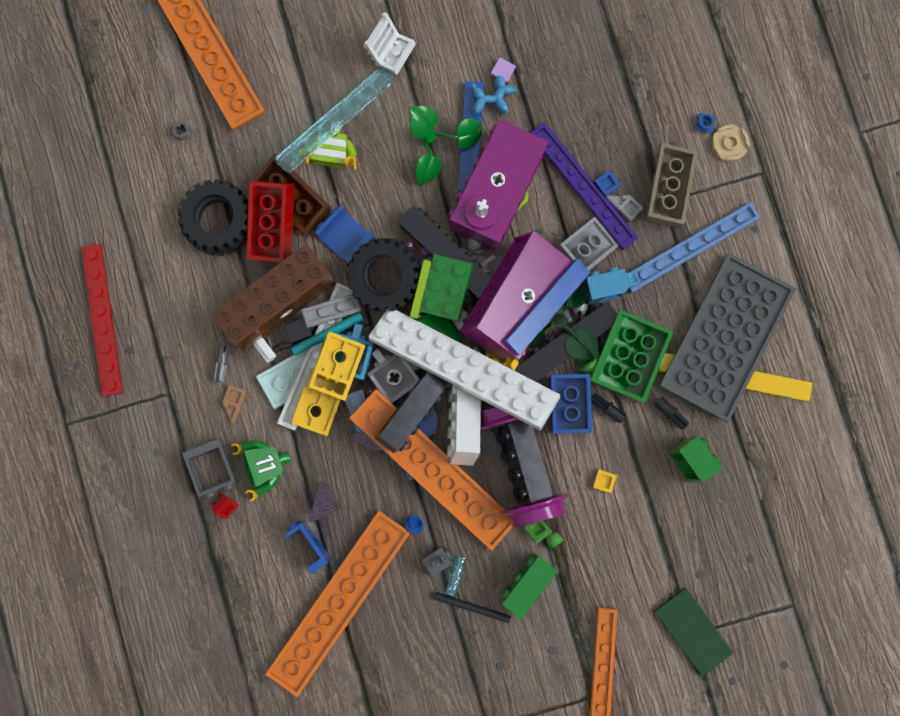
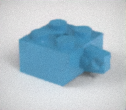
(608, 285)
(365, 360)

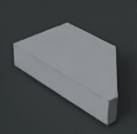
(625, 205)

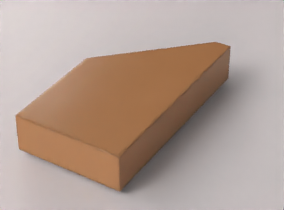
(234, 401)

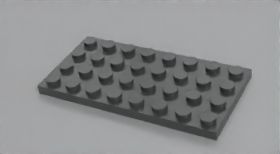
(727, 337)

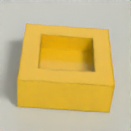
(604, 481)

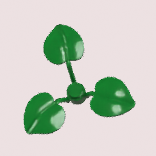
(421, 124)

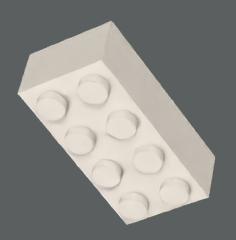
(464, 427)

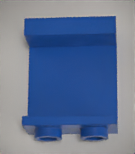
(342, 234)
(314, 541)

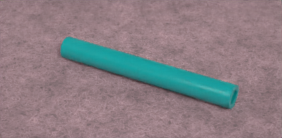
(320, 337)

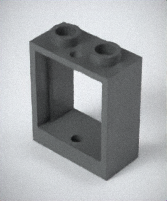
(194, 473)

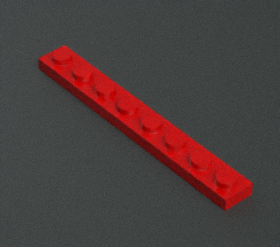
(102, 320)

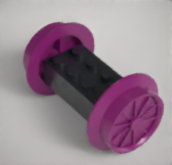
(524, 470)

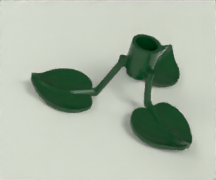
(582, 343)

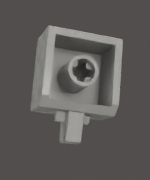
(382, 374)

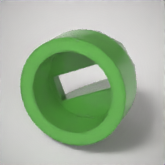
(553, 539)

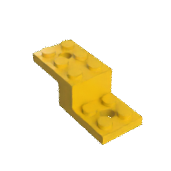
(327, 383)

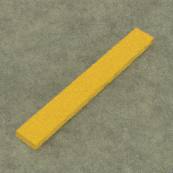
(766, 383)

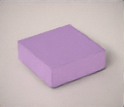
(503, 69)

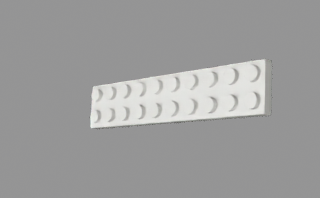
(465, 368)

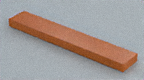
(603, 661)

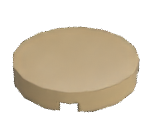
(730, 143)

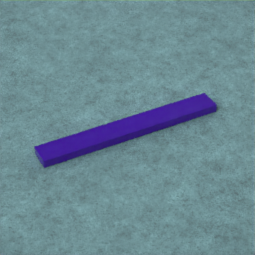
(586, 188)

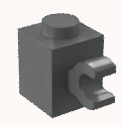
(437, 560)

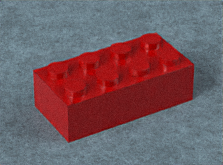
(270, 221)

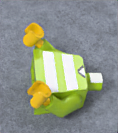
(335, 153)

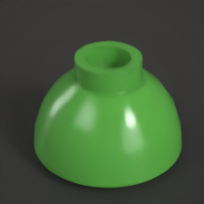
(588, 366)

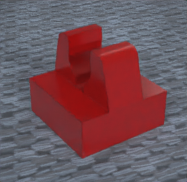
(224, 506)

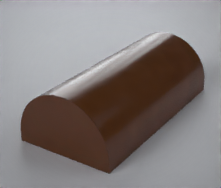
(308, 205)

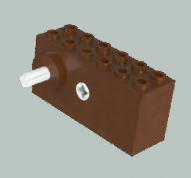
(273, 300)

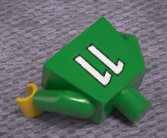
(262, 465)

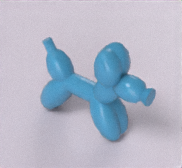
(499, 103)

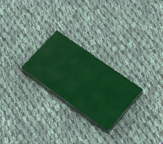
(693, 632)

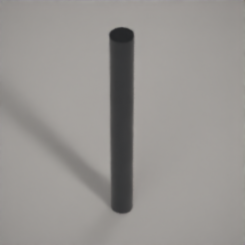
(472, 607)

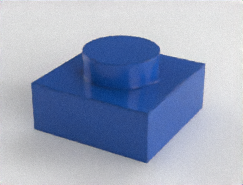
(607, 183)

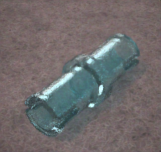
(455, 576)

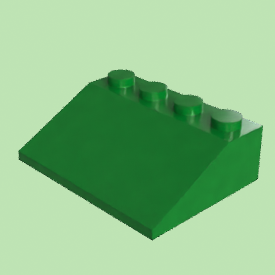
(631, 357)

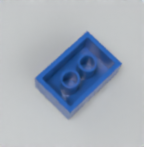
(573, 409)

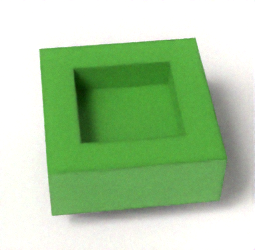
(538, 531)

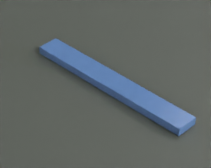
(695, 245)

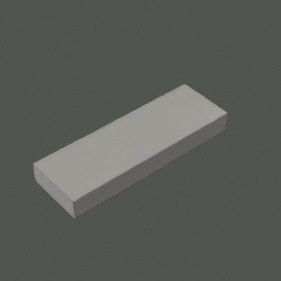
(330, 311)

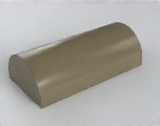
(671, 185)

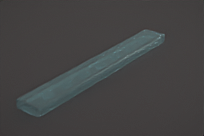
(334, 120)

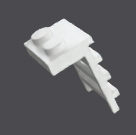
(388, 46)

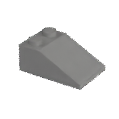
(588, 244)

